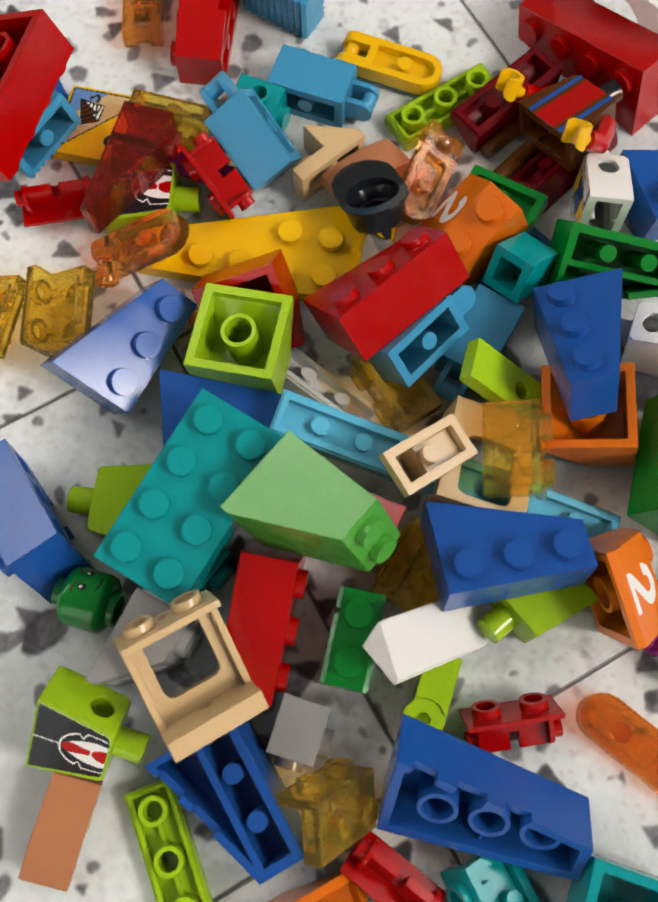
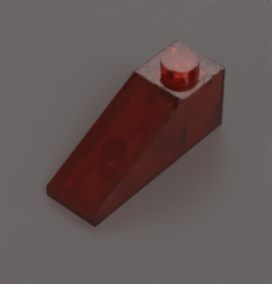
(131, 162)

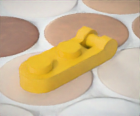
(391, 63)

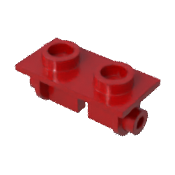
(205, 163)
(50, 203)
(533, 717)
(386, 874)

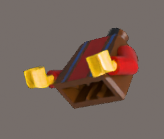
(564, 117)

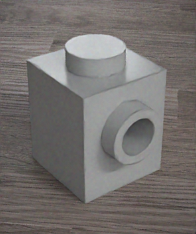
(300, 734)

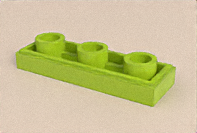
(436, 104)
(495, 375)
(164, 827)

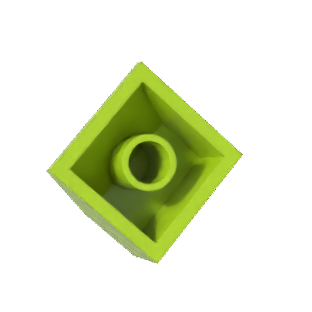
(242, 337)

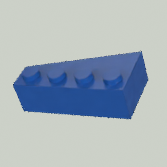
(482, 804)

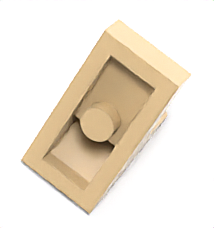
(325, 149)
(428, 455)

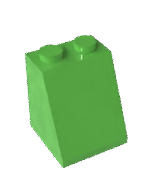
(312, 509)

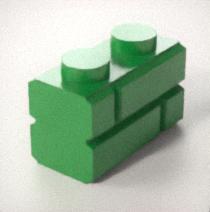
(345, 660)

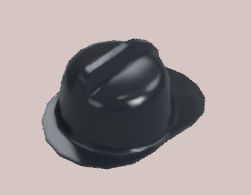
(371, 196)

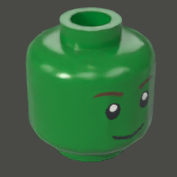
(89, 599)

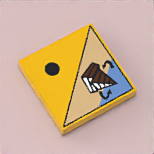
(98, 116)

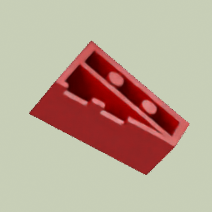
(203, 39)
(388, 291)
(263, 613)

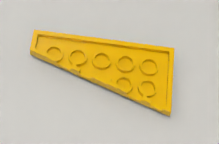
(314, 242)

